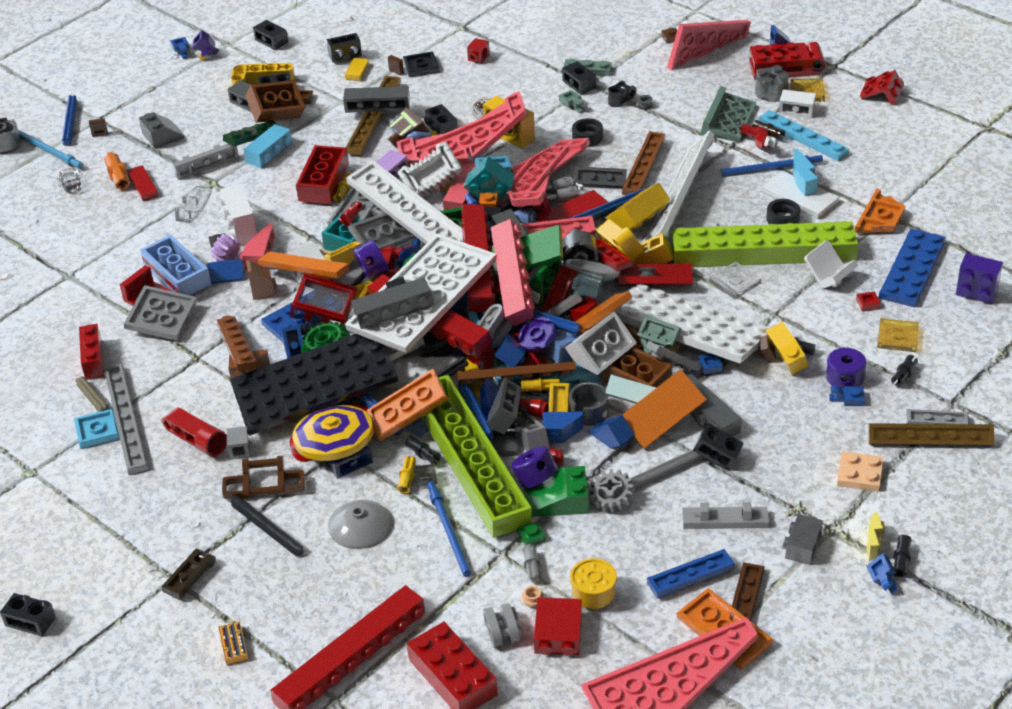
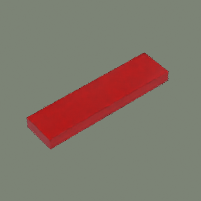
(612, 256)

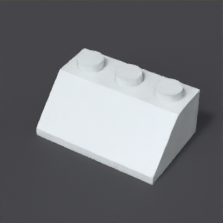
(601, 344)

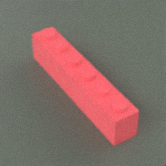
(512, 272)

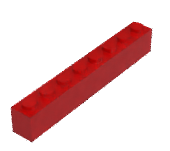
(475, 233)
(452, 328)
(348, 650)

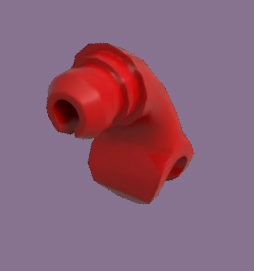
(349, 215)

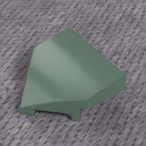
(658, 332)

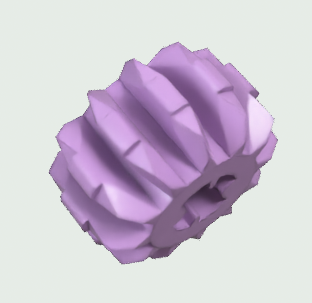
(225, 248)

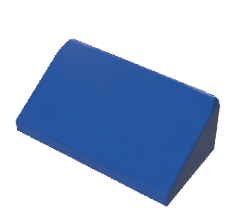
(226, 271)

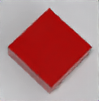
(868, 301)

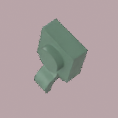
(572, 98)

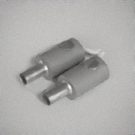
(563, 189)

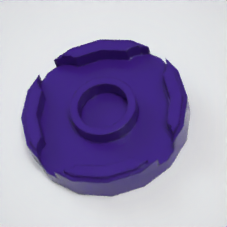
(537, 334)

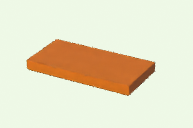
(407, 404)
(663, 408)
(711, 612)

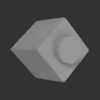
(238, 442)

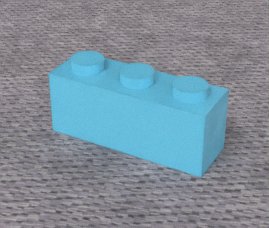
(267, 146)

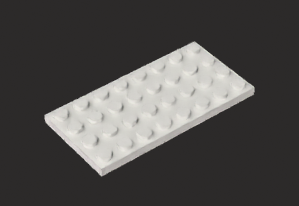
(449, 271)
(700, 325)

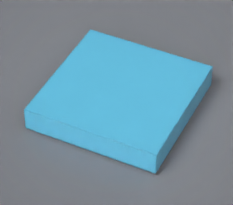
(96, 428)

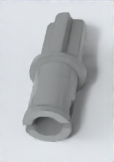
(532, 563)

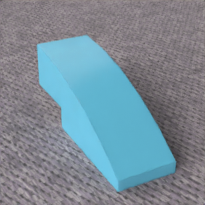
(804, 174)

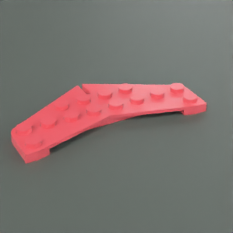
(472, 137)
(534, 173)

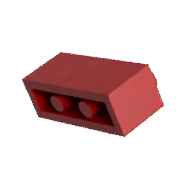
(91, 351)

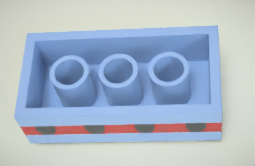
(176, 266)

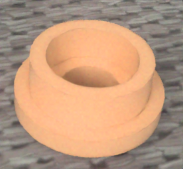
(530, 595)

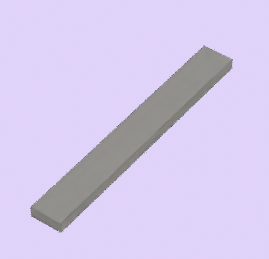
(125, 419)

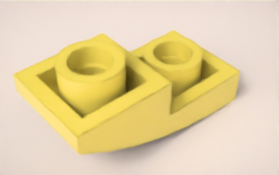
(875, 532)

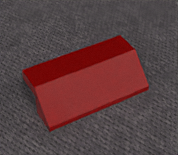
(665, 275)

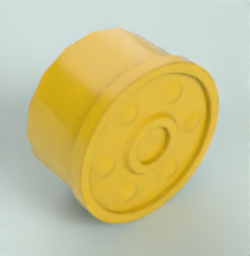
(593, 582)

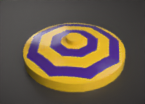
(333, 433)

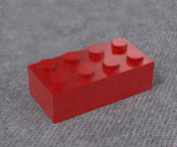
(322, 174)
(452, 668)

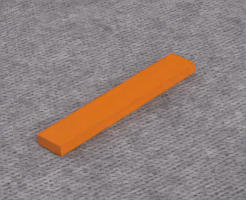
(303, 264)

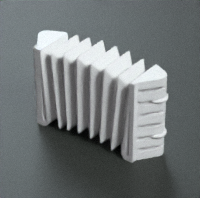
(431, 172)

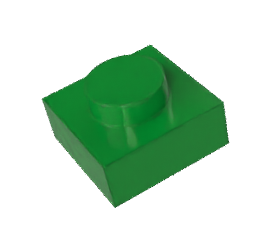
(531, 534)

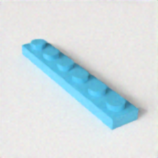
(806, 136)

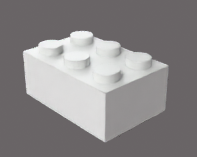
(237, 213)

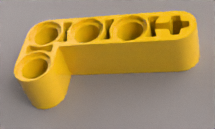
(250, 72)
(620, 239)

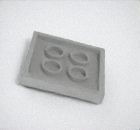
(160, 313)

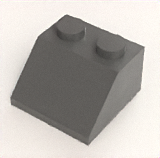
(159, 130)

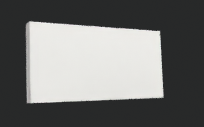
(784, 187)

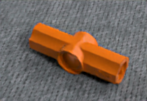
(117, 171)

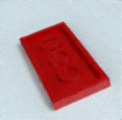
(573, 207)

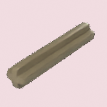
(91, 394)

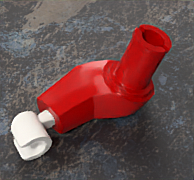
(760, 135)

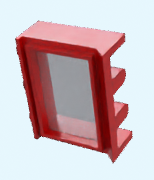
(323, 299)

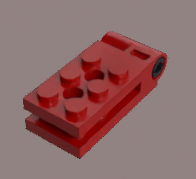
(794, 58)

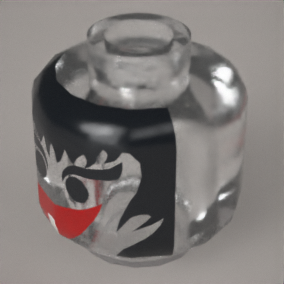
(70, 179)

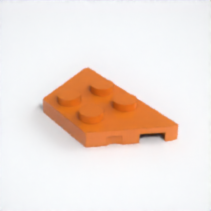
(880, 214)

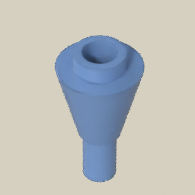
(526, 215)

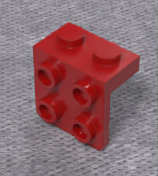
(887, 82)
(134, 284)

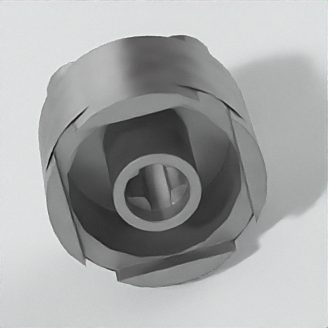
(771, 83)
(9, 135)
(580, 246)

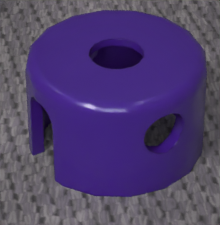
(378, 264)
(846, 363)
(536, 468)

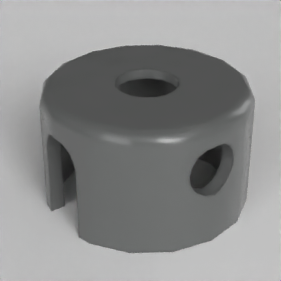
(590, 400)

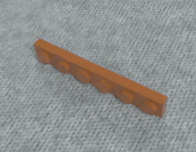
(644, 162)
(236, 343)
(525, 372)

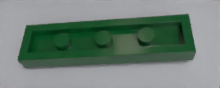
(247, 134)

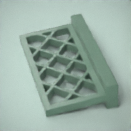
(716, 111)

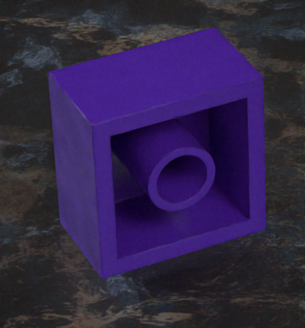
(979, 278)

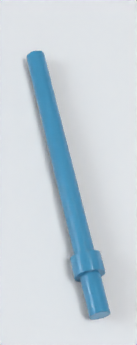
(68, 159)

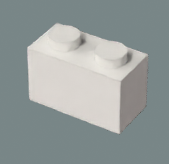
(797, 103)

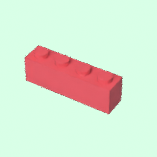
(456, 192)

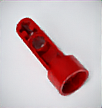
(195, 432)

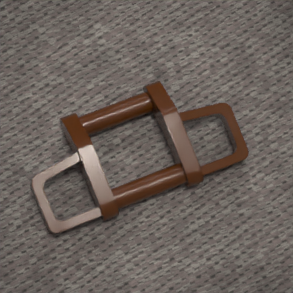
(280, 489)

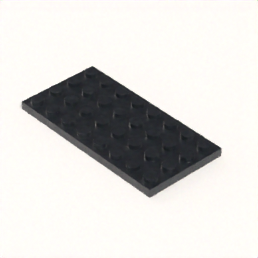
(311, 381)

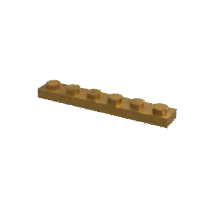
(931, 434)

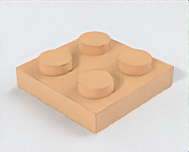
(860, 471)

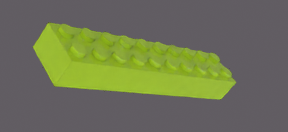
(761, 243)
(477, 464)

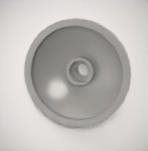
(593, 267)
(359, 524)

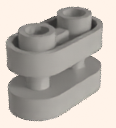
(496, 324)
(509, 616)

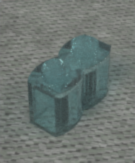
(587, 284)

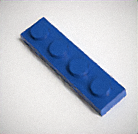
(690, 573)

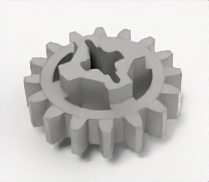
(611, 490)

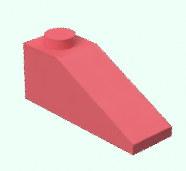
(258, 245)

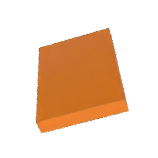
(603, 310)

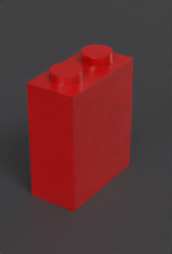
(558, 626)

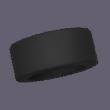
(588, 125)
(783, 205)

